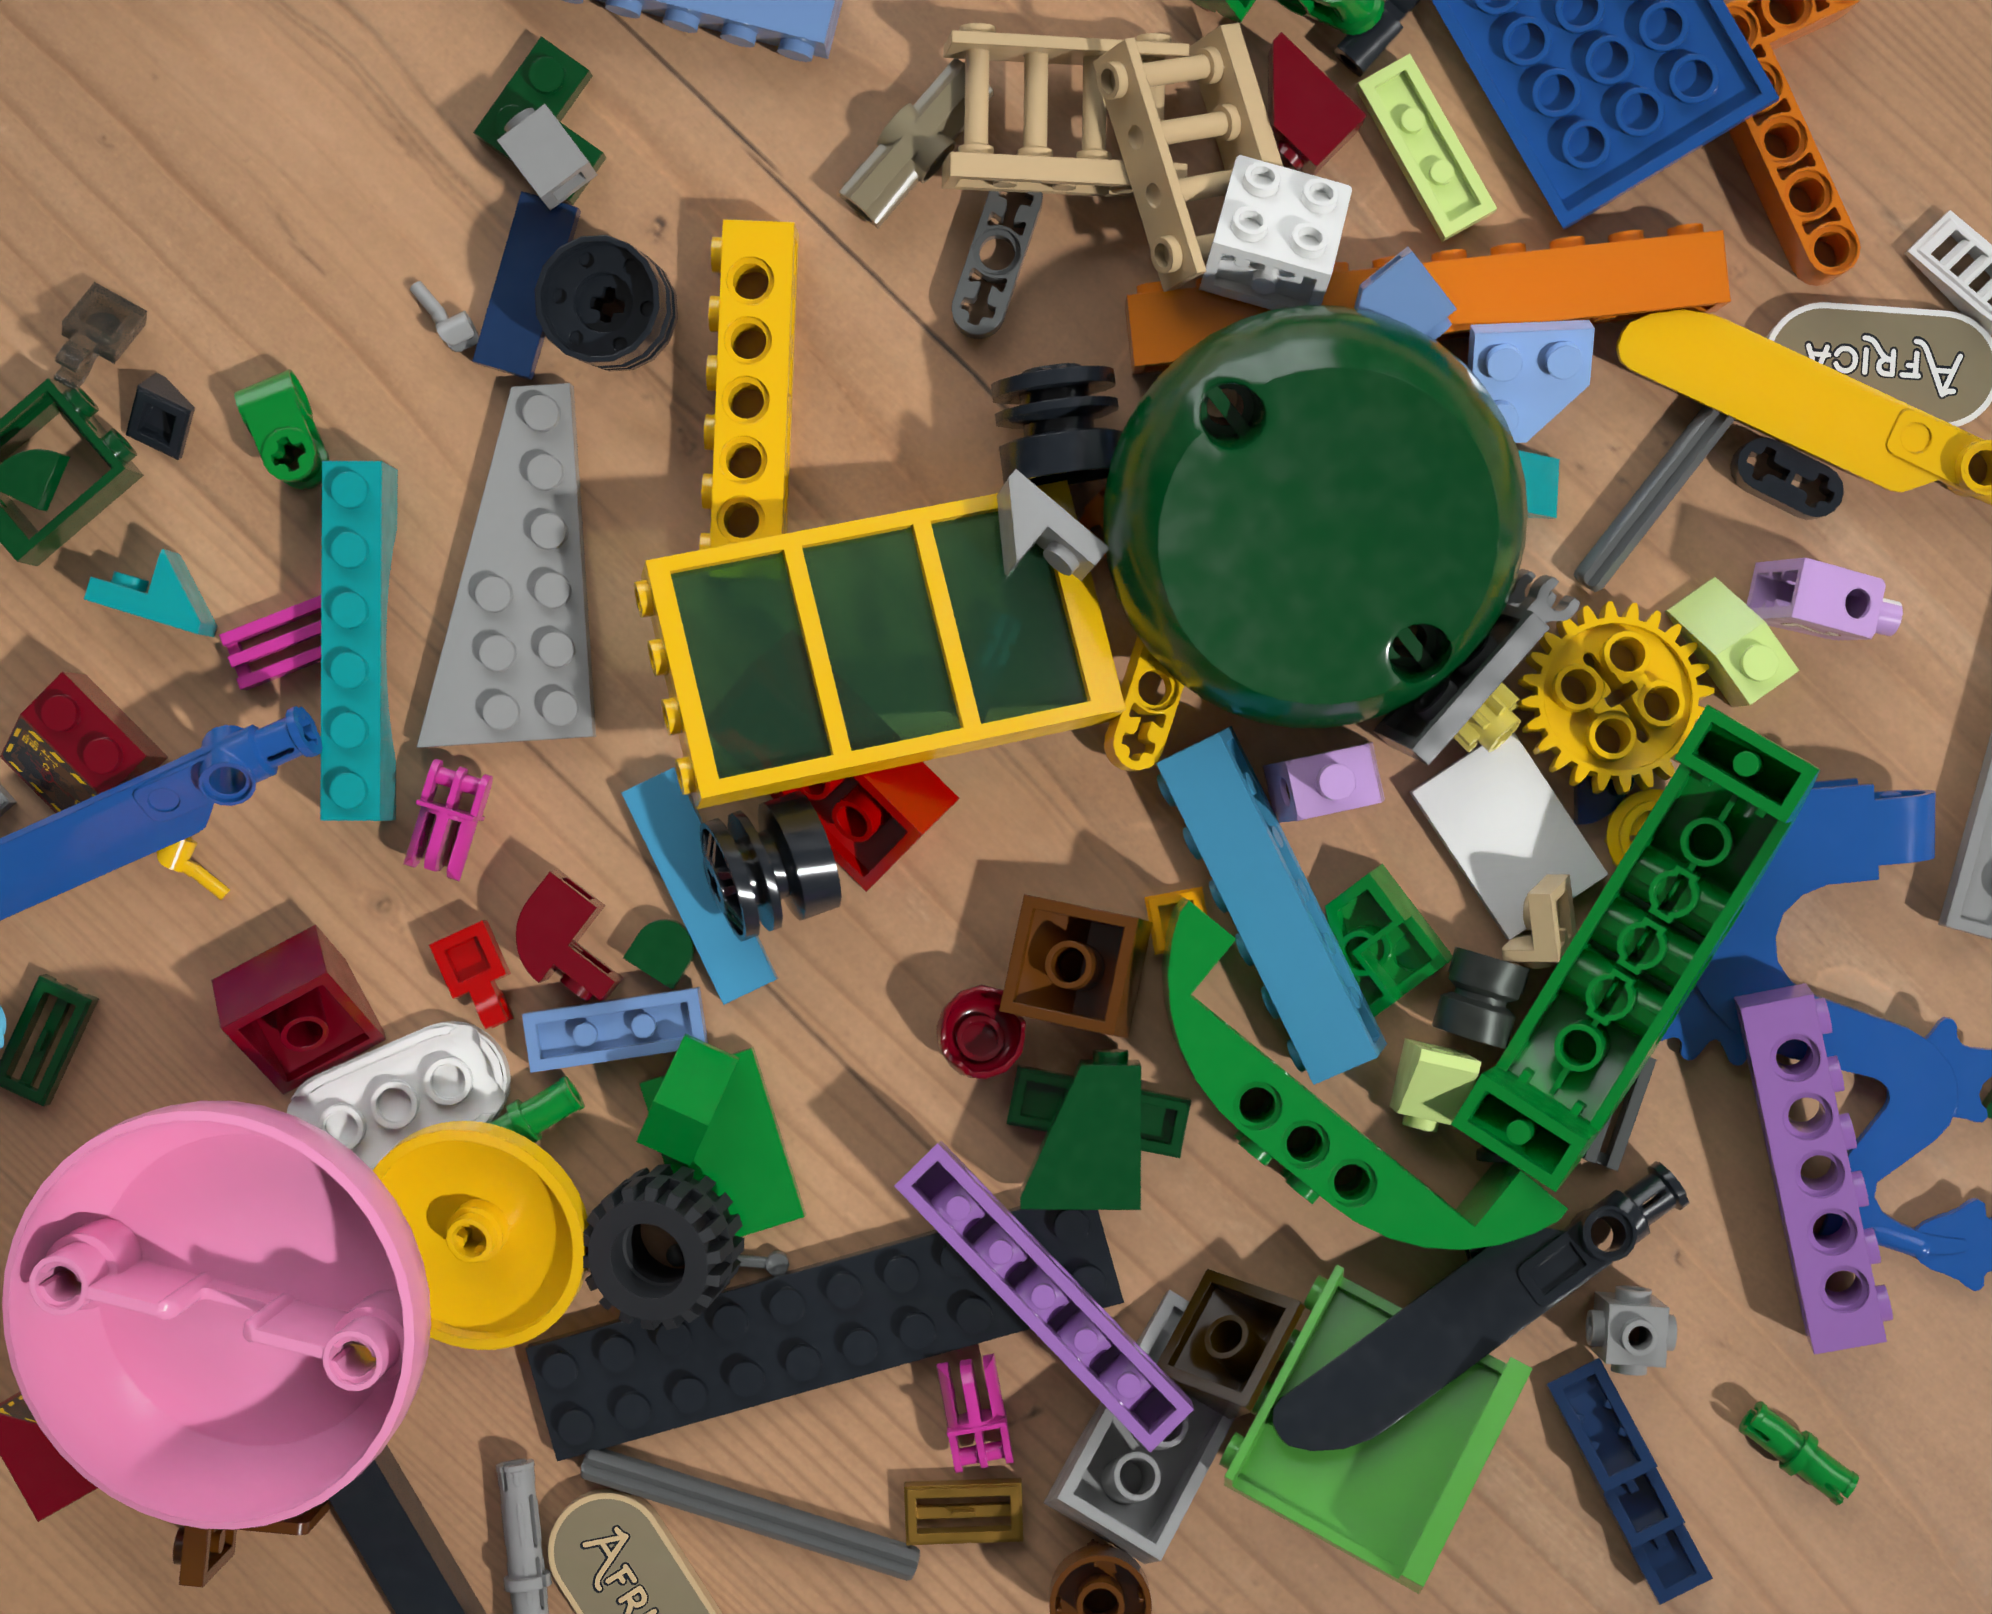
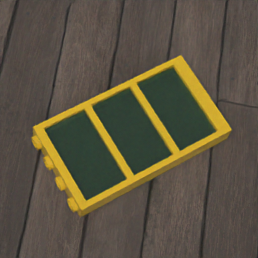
(869, 649)

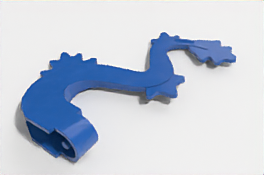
(1927, 1079)

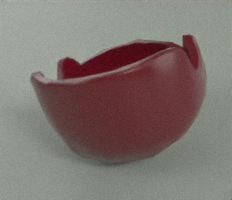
(977, 1036)

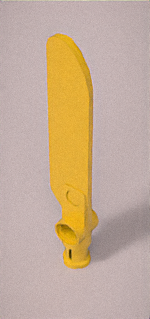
(1802, 402)

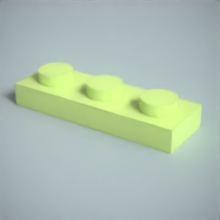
(1425, 147)

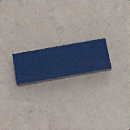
(511, 331)

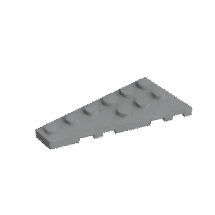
(520, 619)

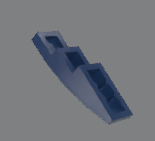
(1629, 1481)

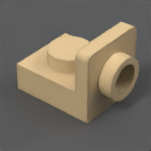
(1549, 921)

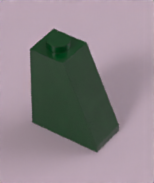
(1092, 1142)

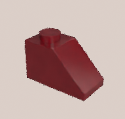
(1306, 109)

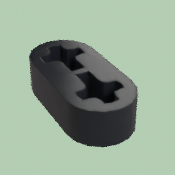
(1792, 466)

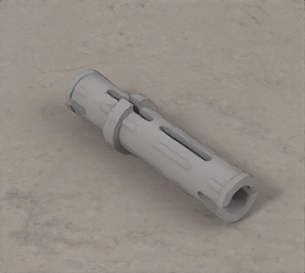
(526, 1569)

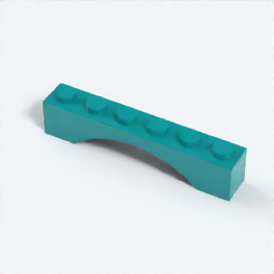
(355, 577)

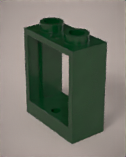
(19, 425)

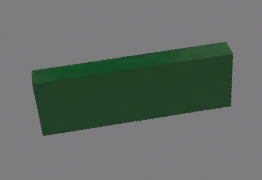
(1040, 1091)

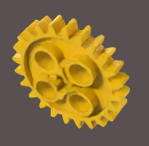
(1571, 728)

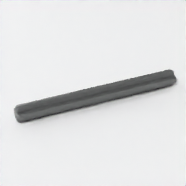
(750, 1513)

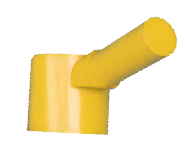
(178, 859)

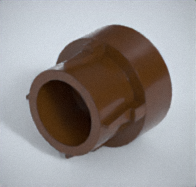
(1096, 1568)

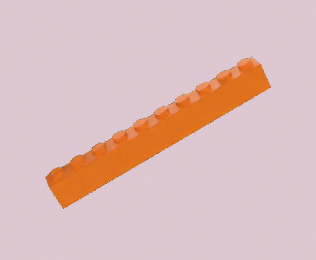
(1511, 285)

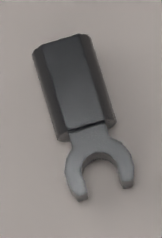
(1362, 50)

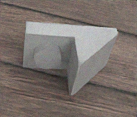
(1033, 517)

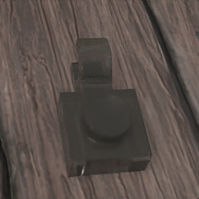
(96, 326)

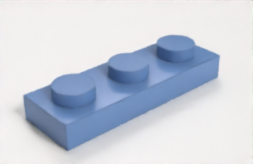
(613, 1029)

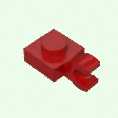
(472, 964)

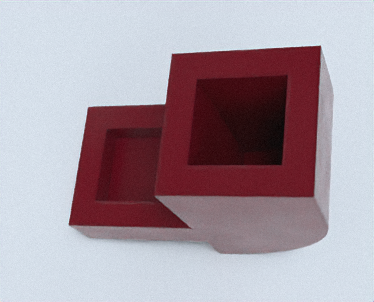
(549, 935)

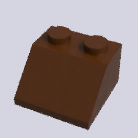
(1076, 966)

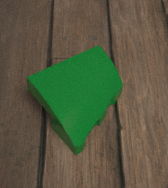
(1384, 939)

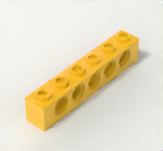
(741, 250)

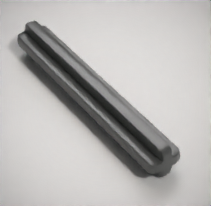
(1652, 498)

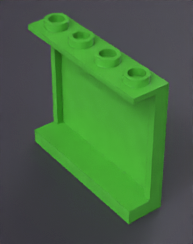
(1393, 1494)

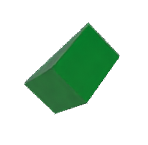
(687, 1099)

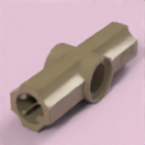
(910, 147)

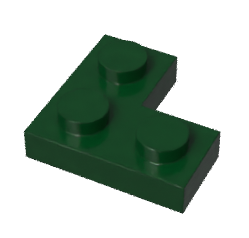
(543, 78)

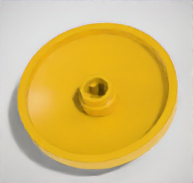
(492, 1229)

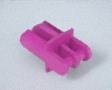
(447, 819)
(975, 1419)

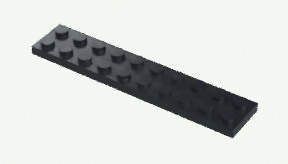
(794, 1334)

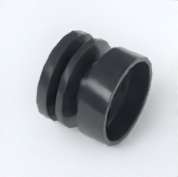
(594, 273)
(1057, 423)
(758, 869)

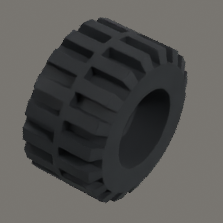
(628, 1272)

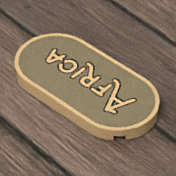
(622, 1559)

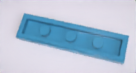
(673, 839)

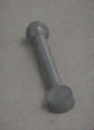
(775, 1263)

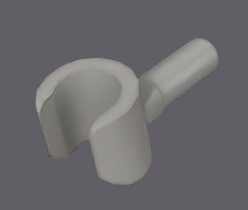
(455, 331)

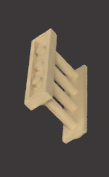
(1233, 117)
(1034, 165)

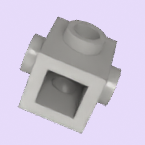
(1614, 1319)

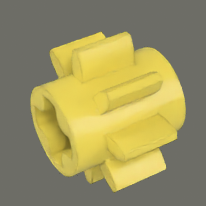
(1491, 722)

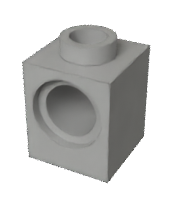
(546, 155)

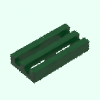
(64, 1052)

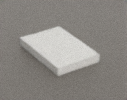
(1505, 829)

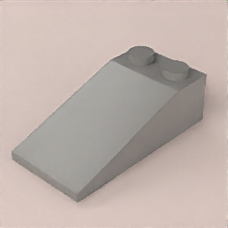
(1123, 1488)

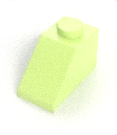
(1733, 641)
(1432, 1084)

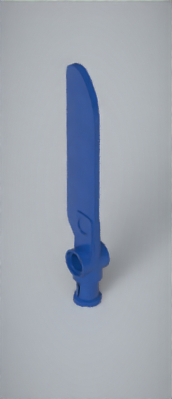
(147, 810)

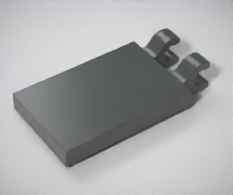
(1436, 717)

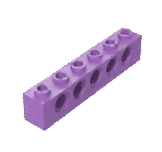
(1045, 1296)
(1829, 1317)

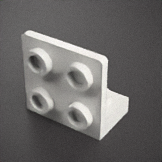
(1276, 236)

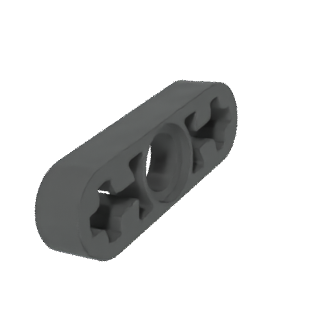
(997, 301)

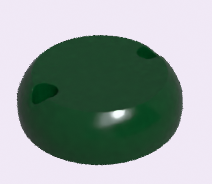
(1315, 516)

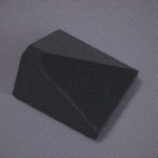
(160, 416)

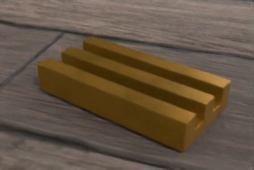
(963, 1488)

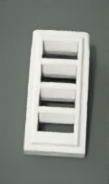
(1938, 272)

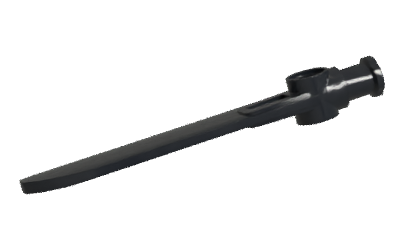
(1464, 1320)

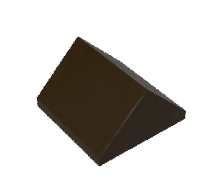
(1229, 1342)

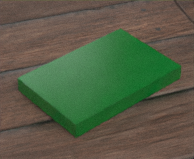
(744, 1151)

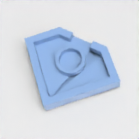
(1532, 368)

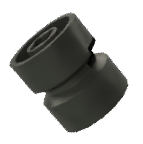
(1480, 997)

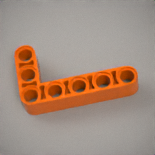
(1803, 162)

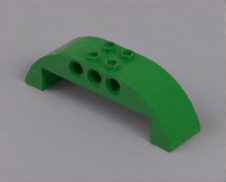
(1640, 949)
(1383, 1192)

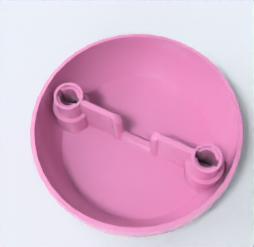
(216, 1314)

